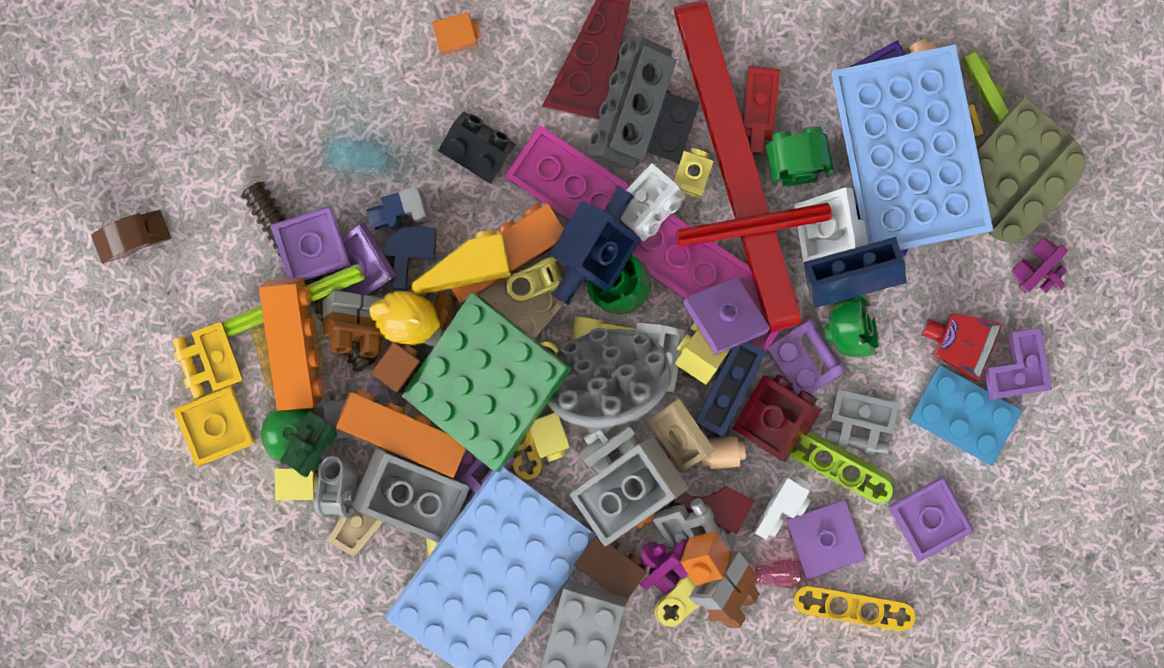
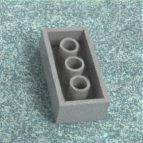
(584, 628)

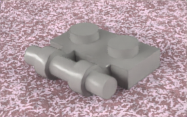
(863, 412)
(677, 523)

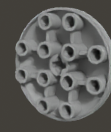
(611, 378)

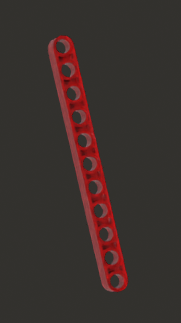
(736, 162)

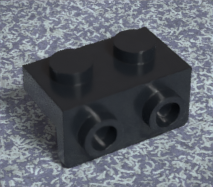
(476, 146)

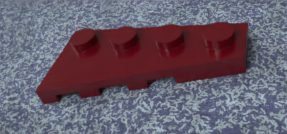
(591, 61)

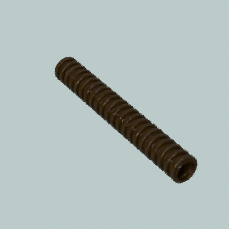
(268, 213)

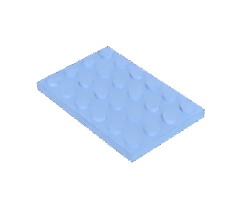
(913, 148)
(491, 574)

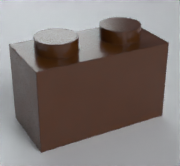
(611, 567)

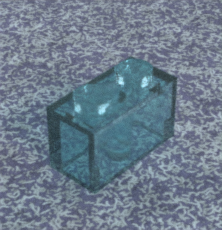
(356, 158)

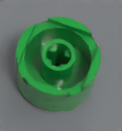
(799, 157)

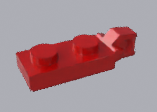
(760, 105)

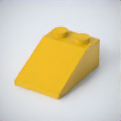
(472, 263)

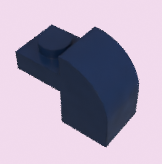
(407, 245)

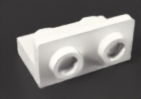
(653, 202)

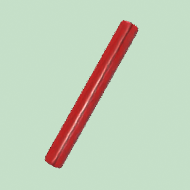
(753, 224)

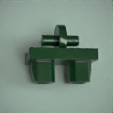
(308, 444)

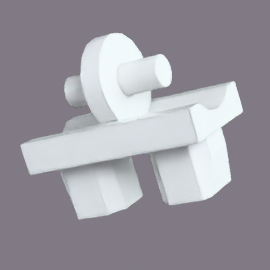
(604, 442)

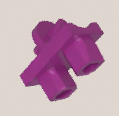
(1030, 277)
(661, 564)

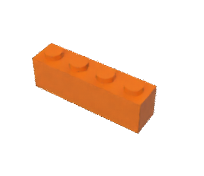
(523, 244)
(291, 343)
(399, 434)

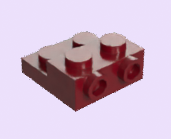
(777, 416)

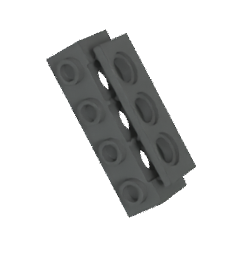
(632, 103)

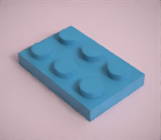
(965, 415)

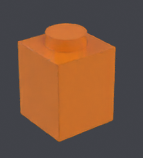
(456, 33)
(705, 558)

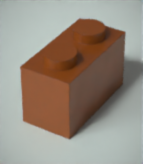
(398, 366)

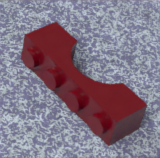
(727, 505)

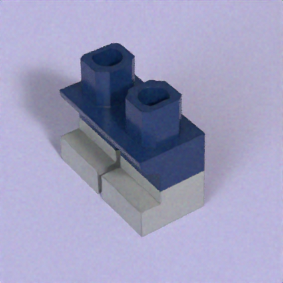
(399, 207)

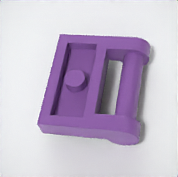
(798, 365)

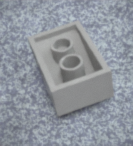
(629, 491)
(409, 495)

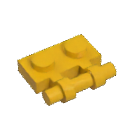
(216, 356)

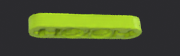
(842, 459)

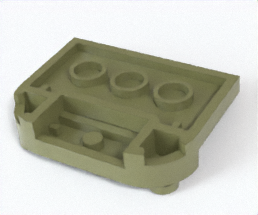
(1027, 169)

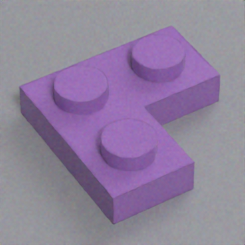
(1029, 367)

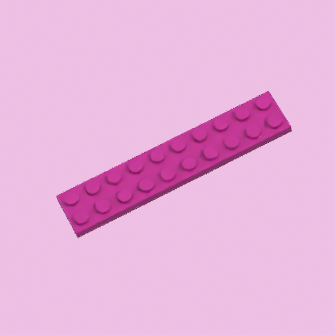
(565, 177)

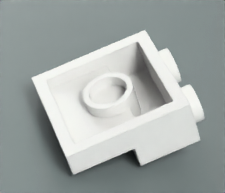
(836, 235)
(788, 500)

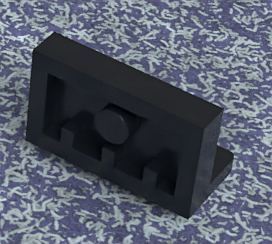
(672, 127)

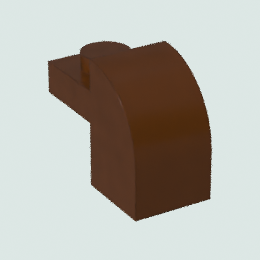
(129, 235)

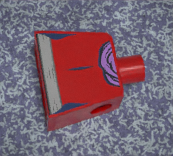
(963, 342)

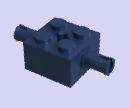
(594, 246)

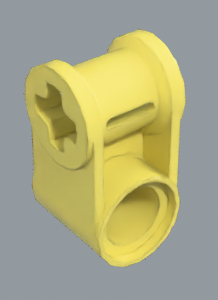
(538, 280)
(680, 598)

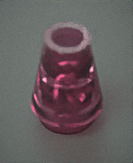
(781, 574)

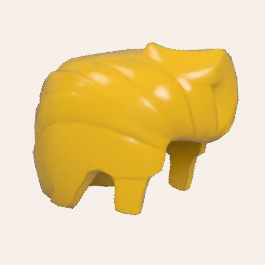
(405, 317)

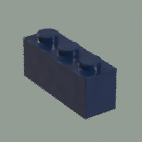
(855, 272)
(729, 388)

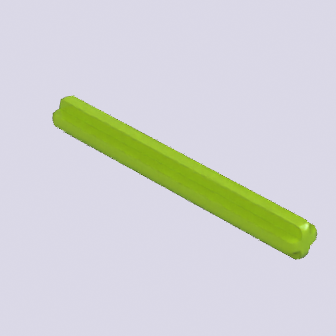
(318, 290)

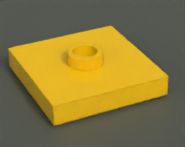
(214, 426)

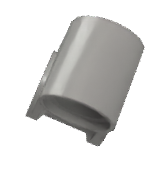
(336, 489)

